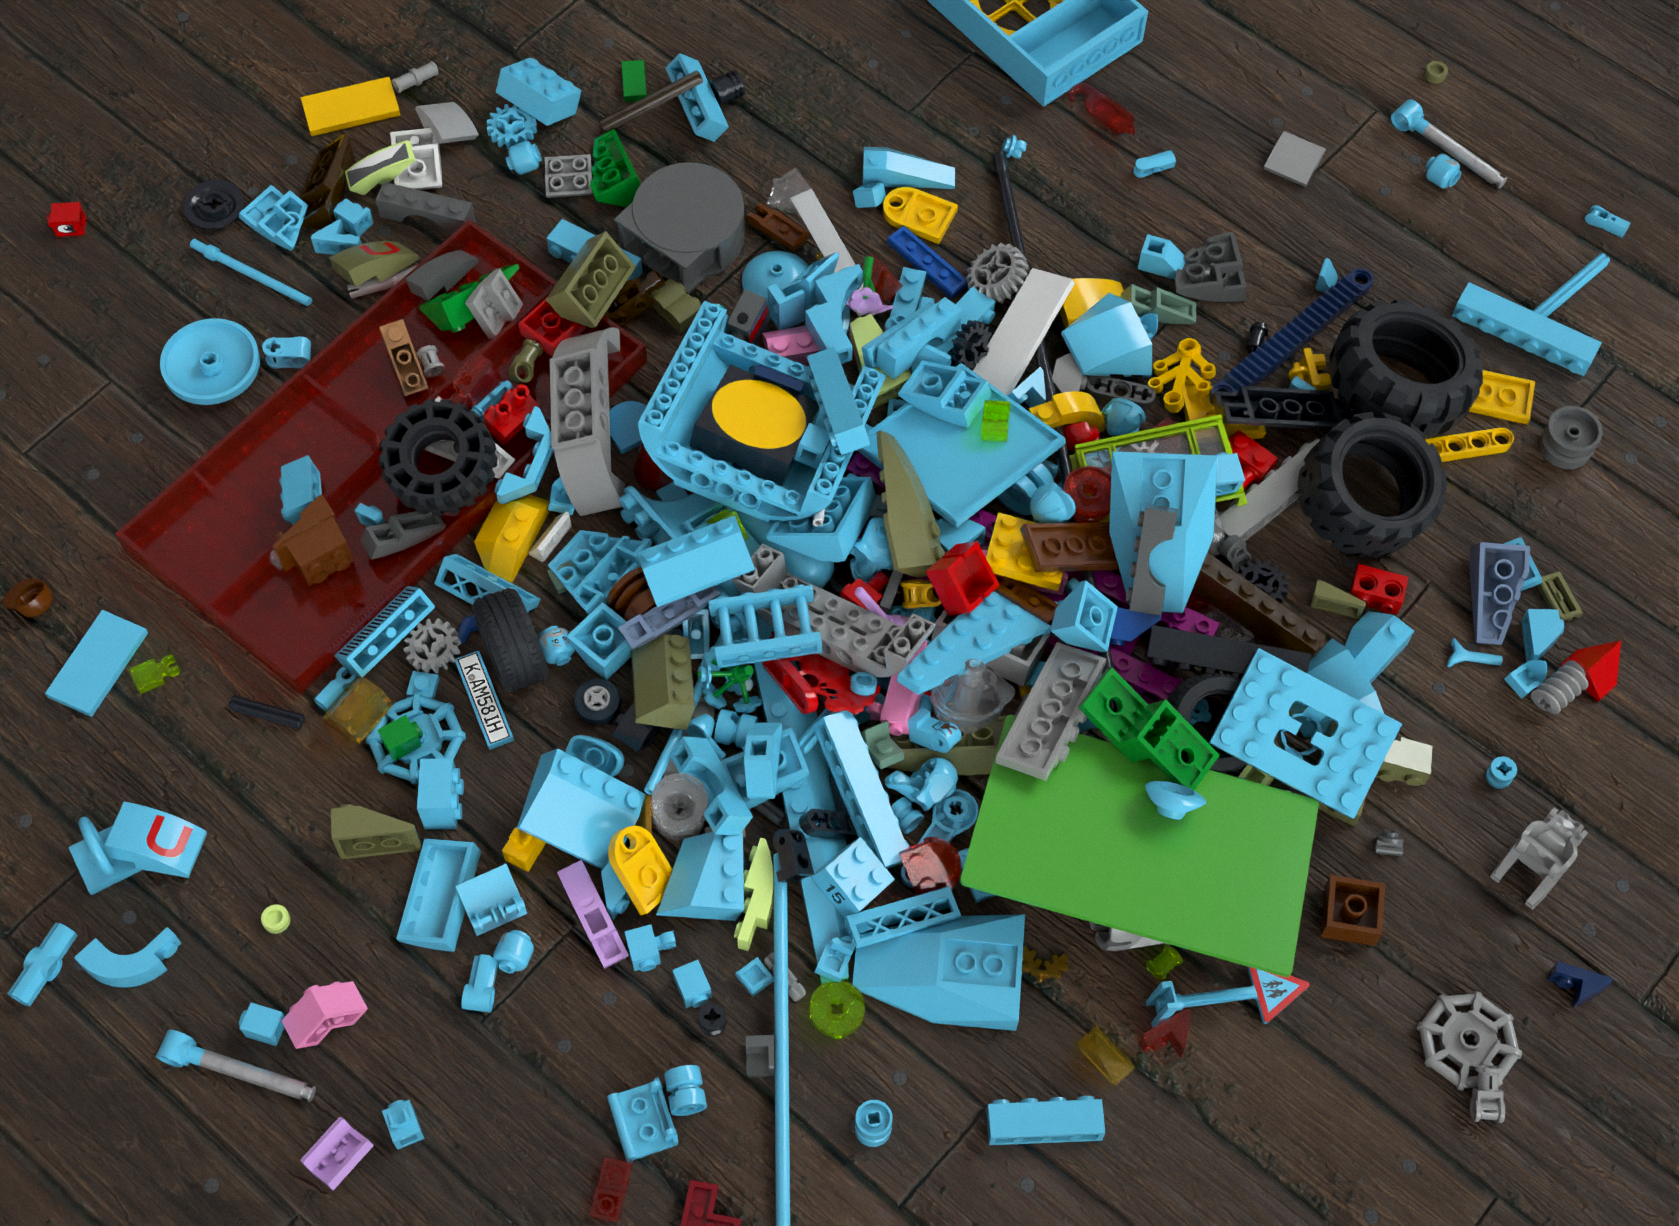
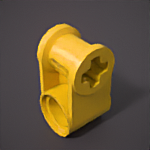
(918, 594)

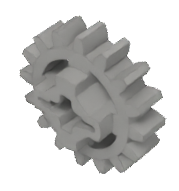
(437, 652)

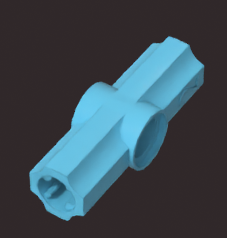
(42, 964)

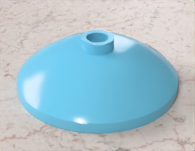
(761, 271)

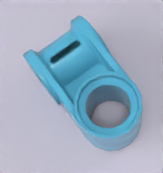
(290, 352)

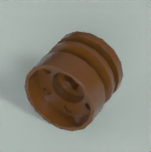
(631, 595)

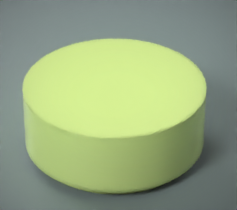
(275, 919)

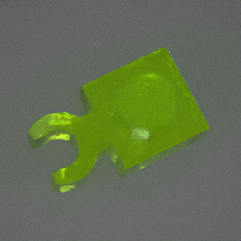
(150, 675)

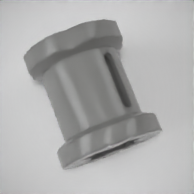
(429, 370)

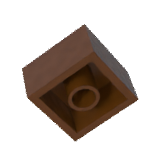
(1353, 910)

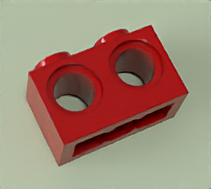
(1379, 583)

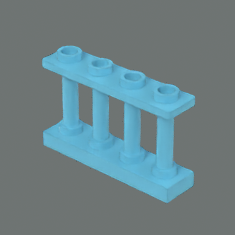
(771, 649)

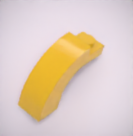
(1070, 409)

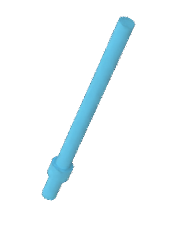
(213, 254)

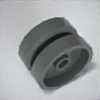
(1570, 437)

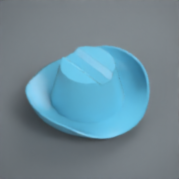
(1173, 799)

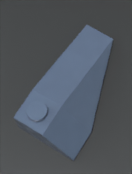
(1496, 584)

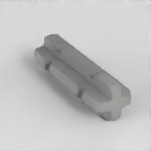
(795, 990)

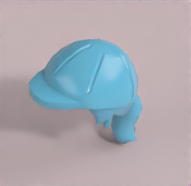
(1051, 505)

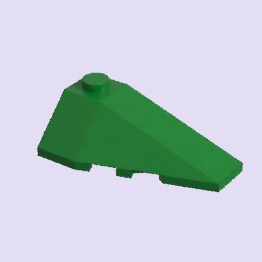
(613, 172)
(450, 310)

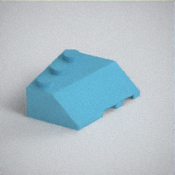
(706, 879)

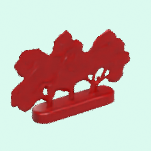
(827, 672)

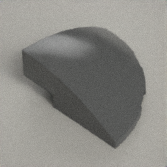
(1213, 271)

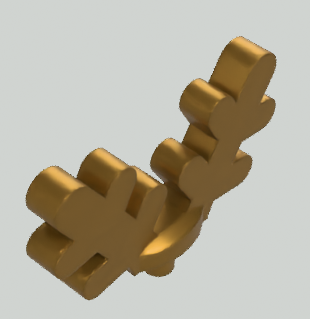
(1051, 970)

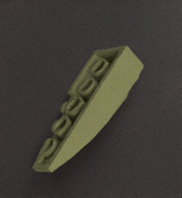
(909, 516)
(970, 756)

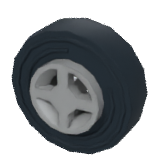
(597, 692)

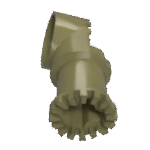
(525, 362)

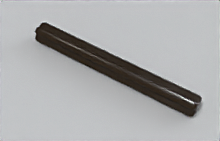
(651, 101)

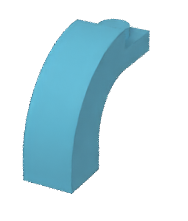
(128, 969)

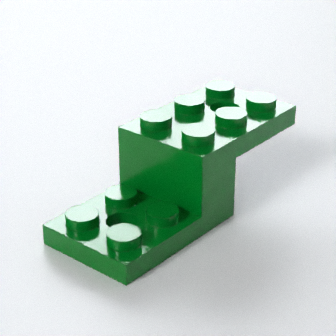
(1148, 730)

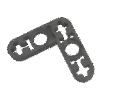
(1113, 383)

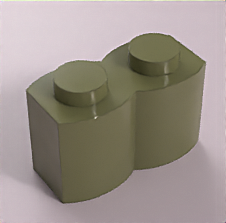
(675, 305)

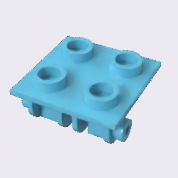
(491, 899)

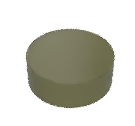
(1436, 72)

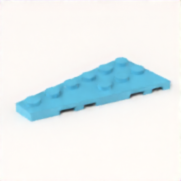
(981, 635)

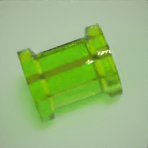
(1164, 962)

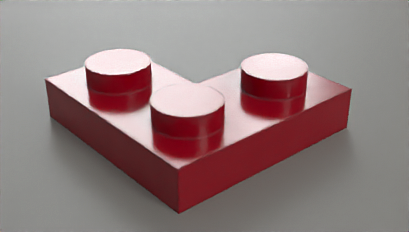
(701, 1205)

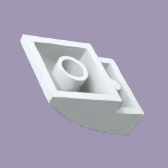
(426, 170)

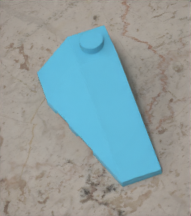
(1377, 641)

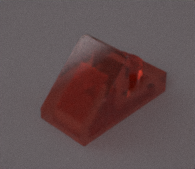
(1173, 1030)

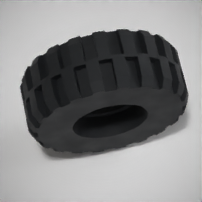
(420, 428)

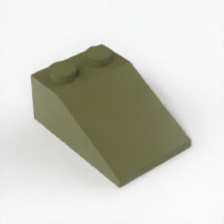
(368, 833)

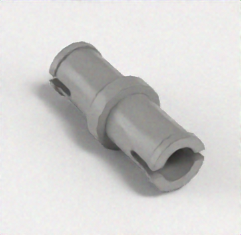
(415, 77)

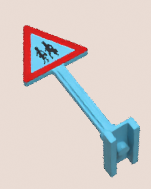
(1269, 990)

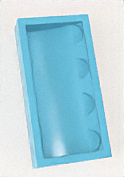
(433, 904)

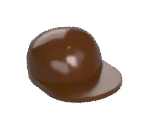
(29, 597)

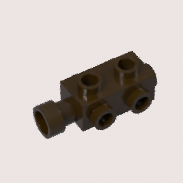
(634, 298)

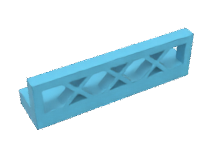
(481, 578)
(903, 912)

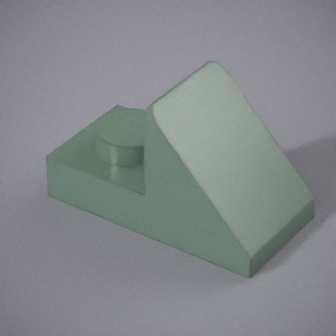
(881, 747)

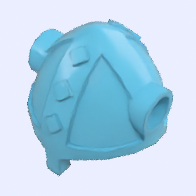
(1122, 417)

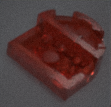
(932, 865)

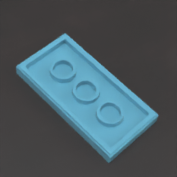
(96, 663)

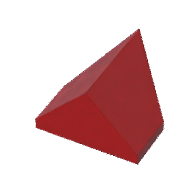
(1600, 667)

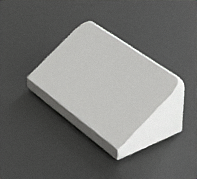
(551, 537)

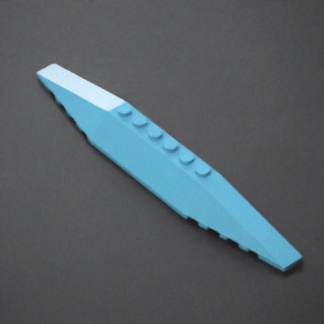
(808, 793)

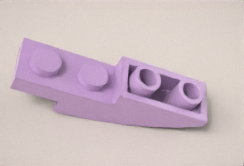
(593, 914)

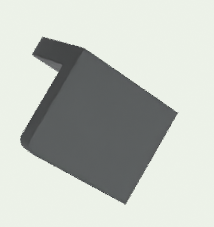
(760, 1056)

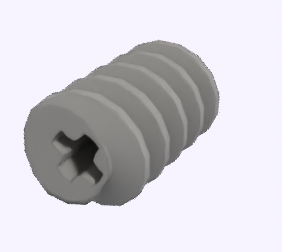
(1560, 688)

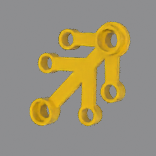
(1187, 351)

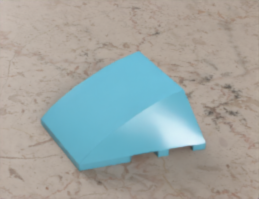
(1110, 340)
(598, 564)
(1340, 670)

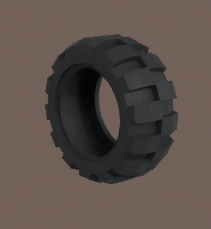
(1421, 338)

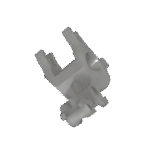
(1547, 849)

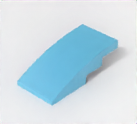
(790, 768)

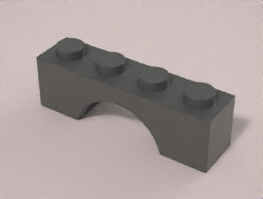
(398, 202)
(1148, 592)

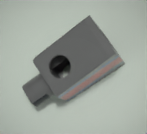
(749, 317)

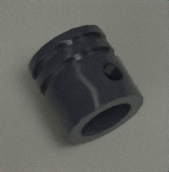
(727, 87)

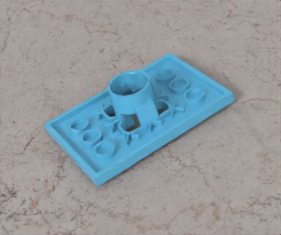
(1261, 712)

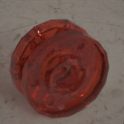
(1094, 482)

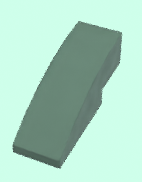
(1168, 306)

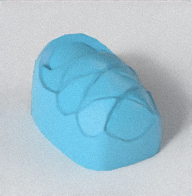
(596, 753)

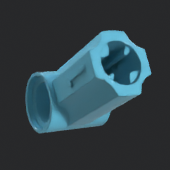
(479, 992)

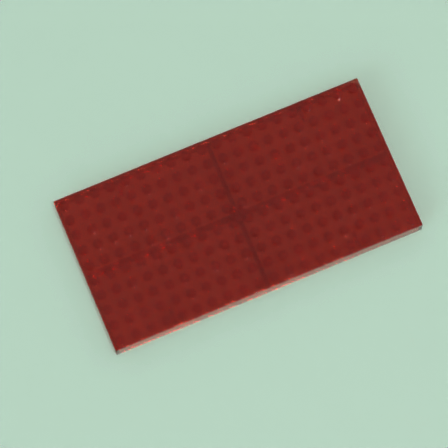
(219, 518)

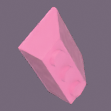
(791, 343)

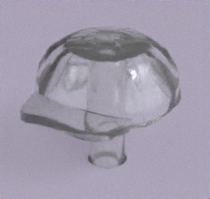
(972, 698)

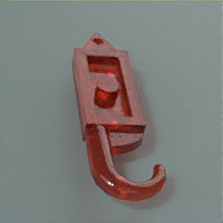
(1105, 109)

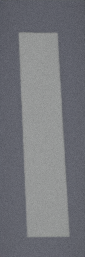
(822, 230)

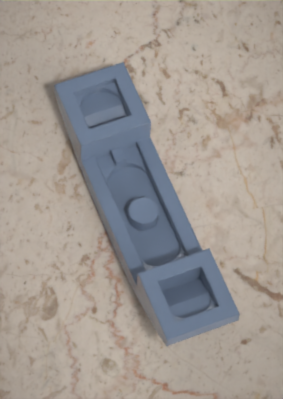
(664, 618)

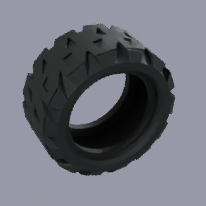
(1407, 458)

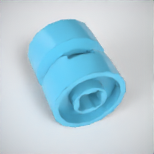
(733, 728)
(685, 1090)
(873, 1123)

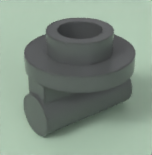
(1389, 843)

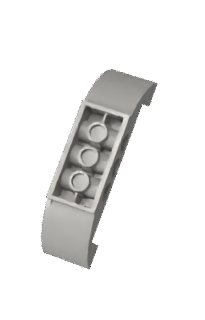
(583, 420)
(847, 631)

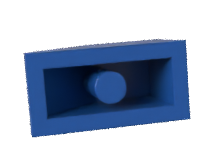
(1130, 625)

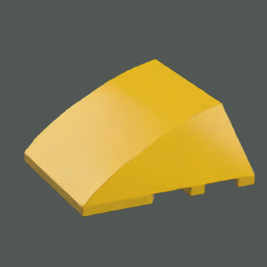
(1086, 294)

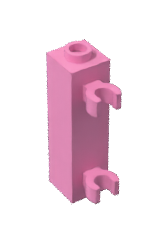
(898, 705)

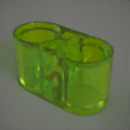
(995, 421)

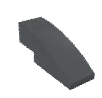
(440, 273)
(400, 533)

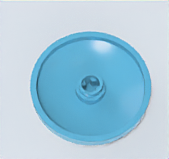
(210, 361)

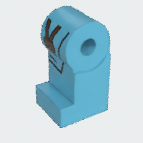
(932, 732)

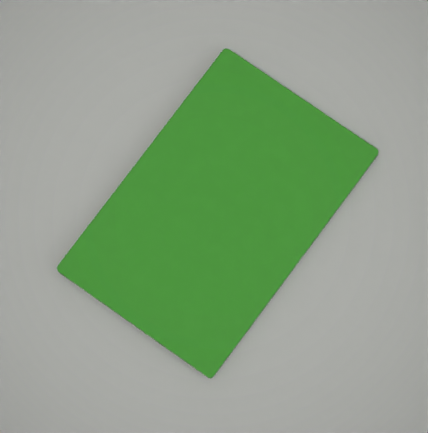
(1099, 851)

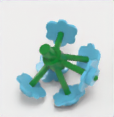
(737, 678)

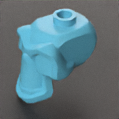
(871, 551)
(928, 785)

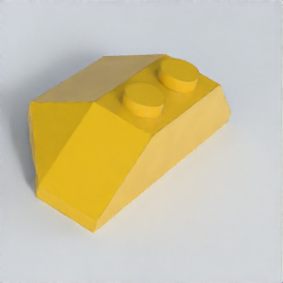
(510, 534)

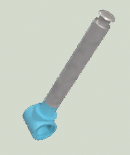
(1410, 117)
(180, 1050)

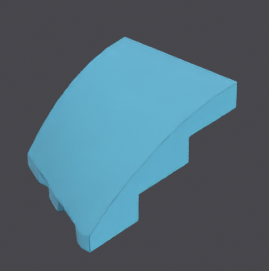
(276, 216)

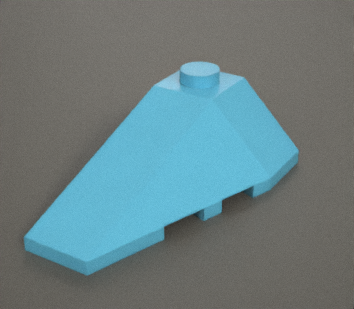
(905, 170)

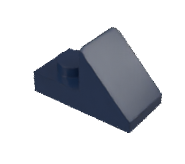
(1586, 983)

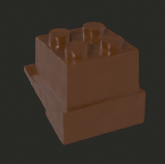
(314, 544)

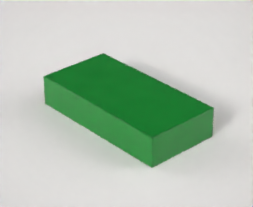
(633, 80)

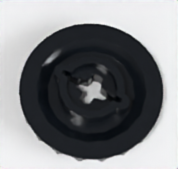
(203, 196)

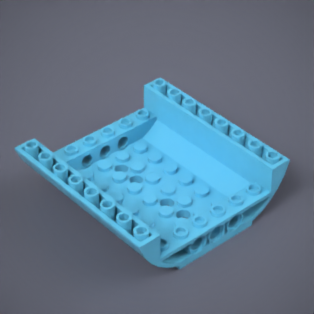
(684, 393)

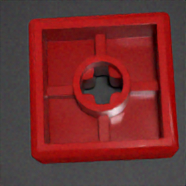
(548, 328)

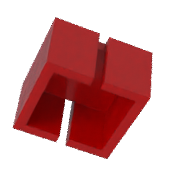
(962, 578)

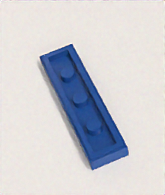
(925, 259)

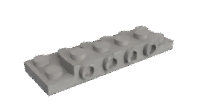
(1051, 713)

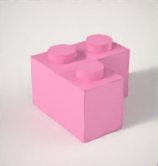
(321, 1011)

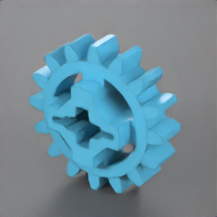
(511, 126)

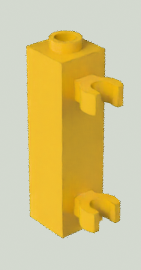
(522, 849)

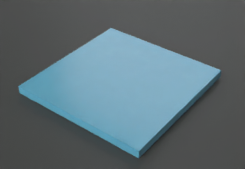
(954, 463)

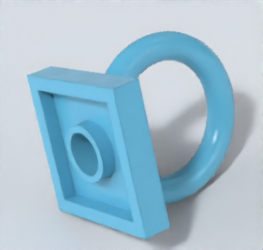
(92, 860)

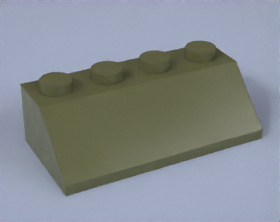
(591, 281)
(663, 682)

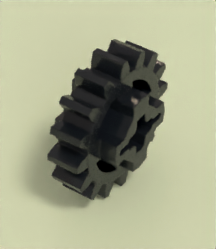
(970, 344)
(1266, 578)

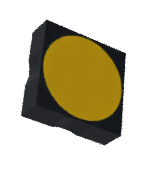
(754, 424)

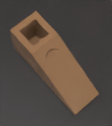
(403, 357)

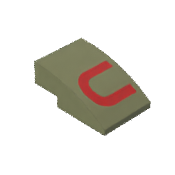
(372, 260)

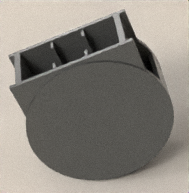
(685, 223)

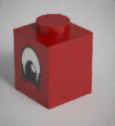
(67, 219)

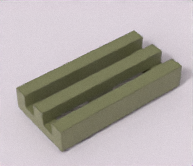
(1554, 598)

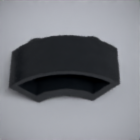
(634, 734)

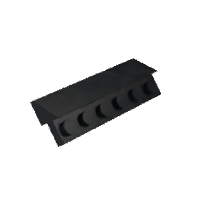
(1281, 407)

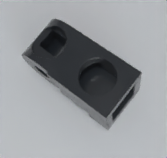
(792, 855)

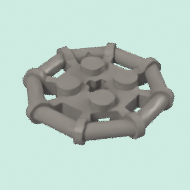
(1454, 1044)

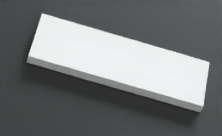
(1023, 329)

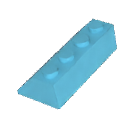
(696, 561)

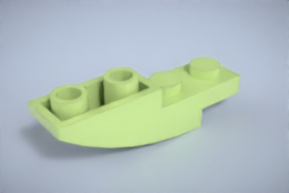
(760, 889)

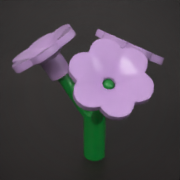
(867, 298)

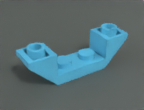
(514, 487)

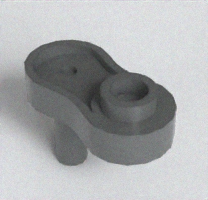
(1235, 552)

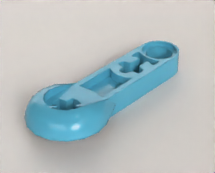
(946, 825)

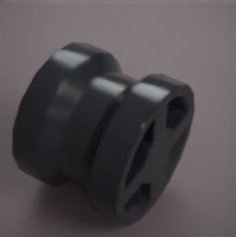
(713, 1025)

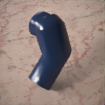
(466, 626)

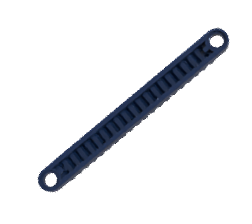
(1296, 333)

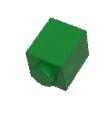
(400, 737)

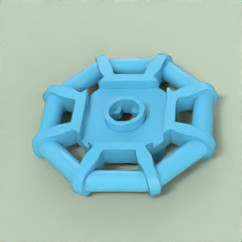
(430, 741)

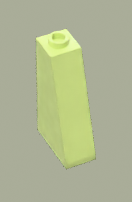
(862, 332)

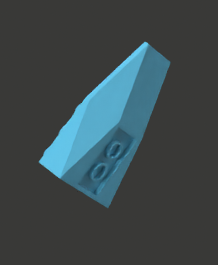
(1171, 482)
(949, 972)

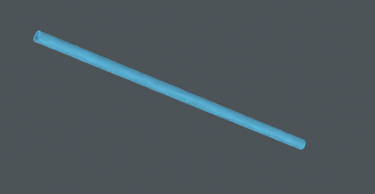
(782, 1140)

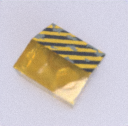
(359, 709)

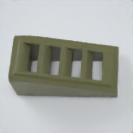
(1331, 599)

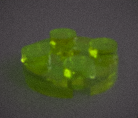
(839, 1024)

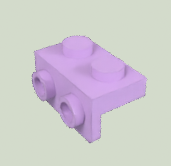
(336, 1153)

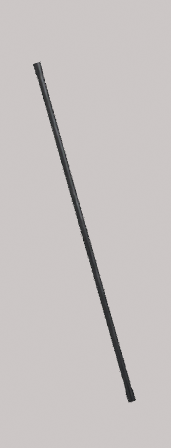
(1062, 455)

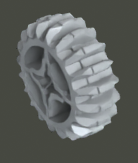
(993, 268)

